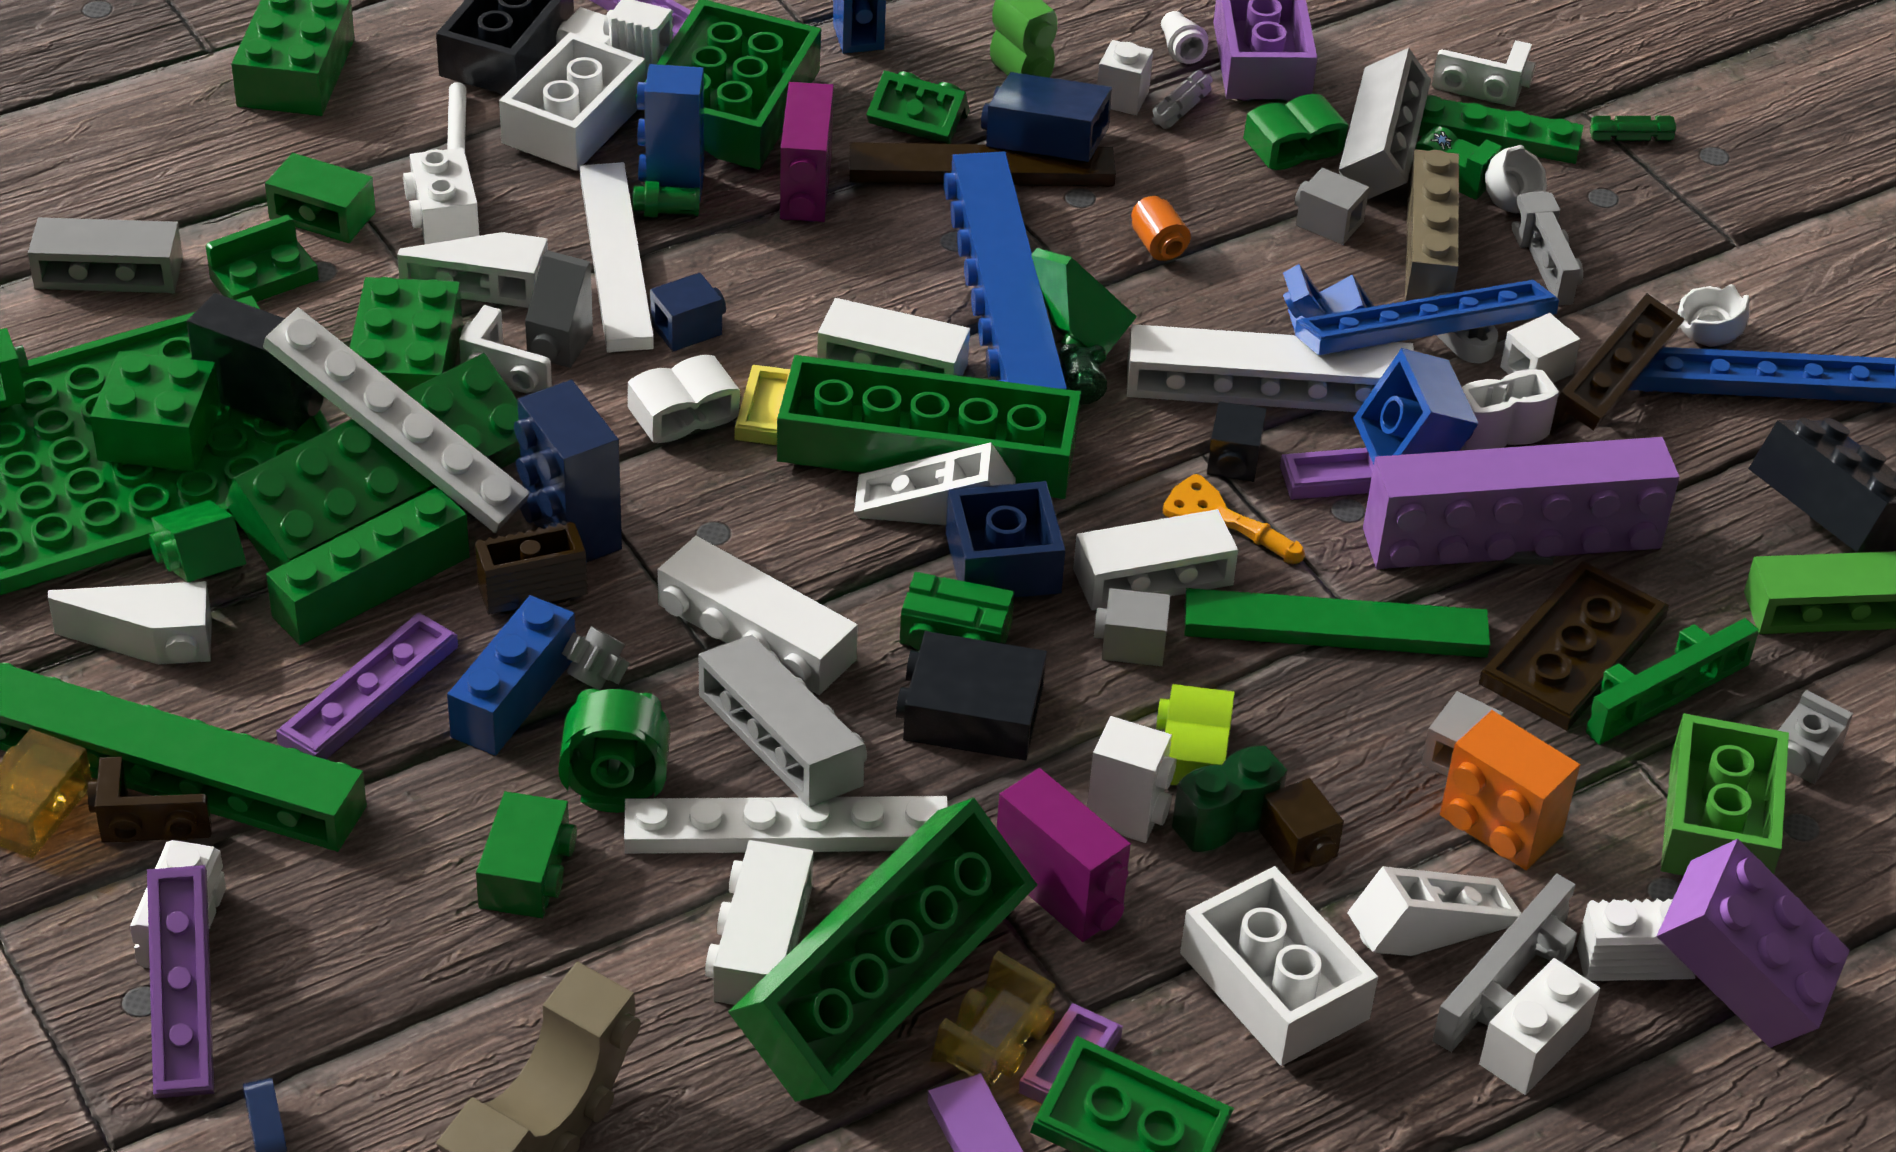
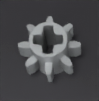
(595, 658)

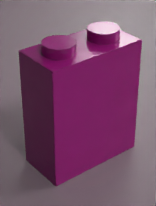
(806, 151)
(1067, 852)

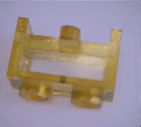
(997, 1021)

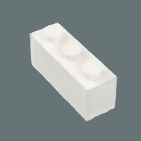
(892, 339)
(1156, 557)
(762, 919)

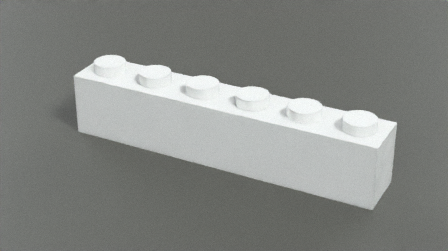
(1251, 369)

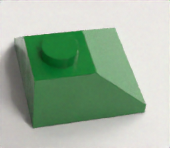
(1079, 303)

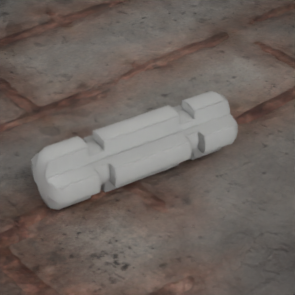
(1182, 99)

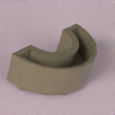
(566, 1078)

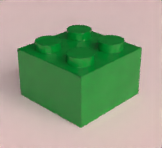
(155, 411)

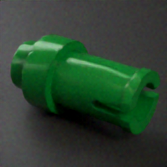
(666, 200)

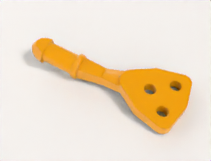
(1210, 498)

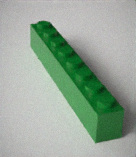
(180, 756)

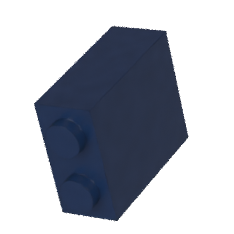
(1047, 116)

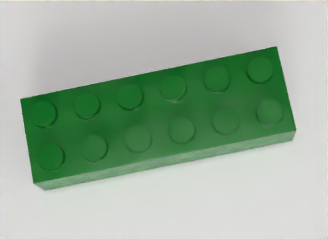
(890, 416)
(353, 477)
(883, 950)

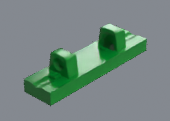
(1697, 664)

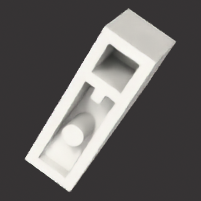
(489, 266)
(920, 488)
(141, 621)
(1429, 910)

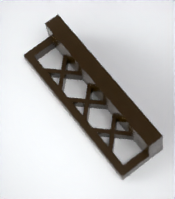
(1617, 363)

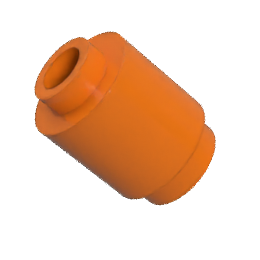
(1160, 228)

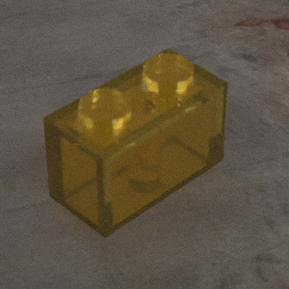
(39, 789)

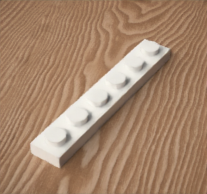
(396, 419)
(729, 823)

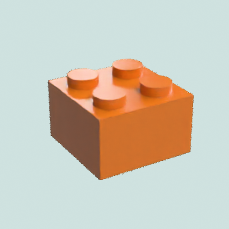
(1509, 789)

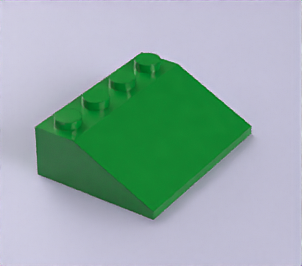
(746, 75)

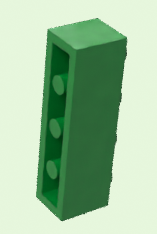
(368, 565)

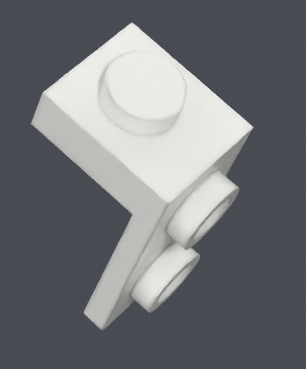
(1483, 77)
(518, 368)

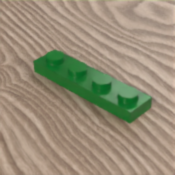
(1475, 123)

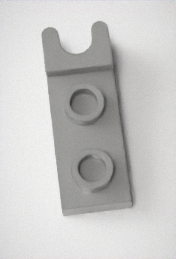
(1548, 244)

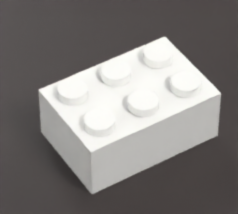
(571, 101)
(1278, 965)

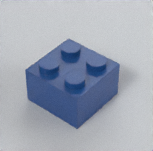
(1415, 408)

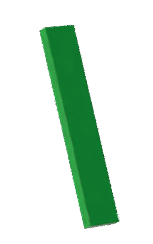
(1336, 622)

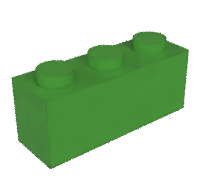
(1823, 592)

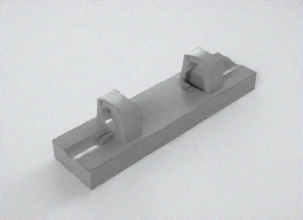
(1483, 991)

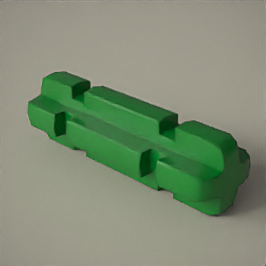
(1633, 128)

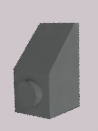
(560, 309)

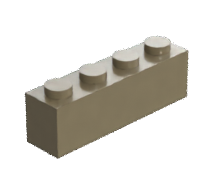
(1432, 224)

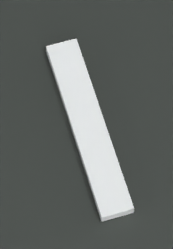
(616, 258)

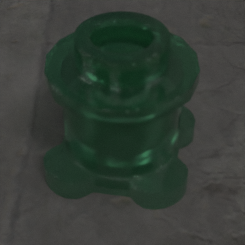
(1083, 371)

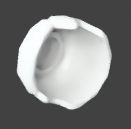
(1513, 174)
(1714, 315)

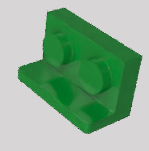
(918, 106)
(260, 261)

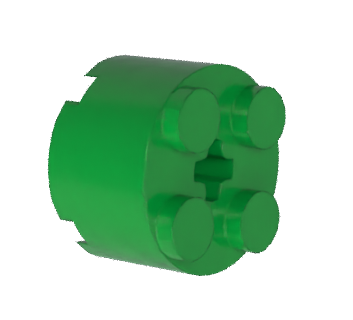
(614, 748)

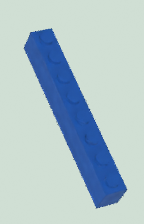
(1001, 271)

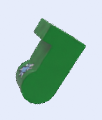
(1472, 158)

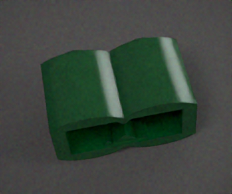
(1226, 797)

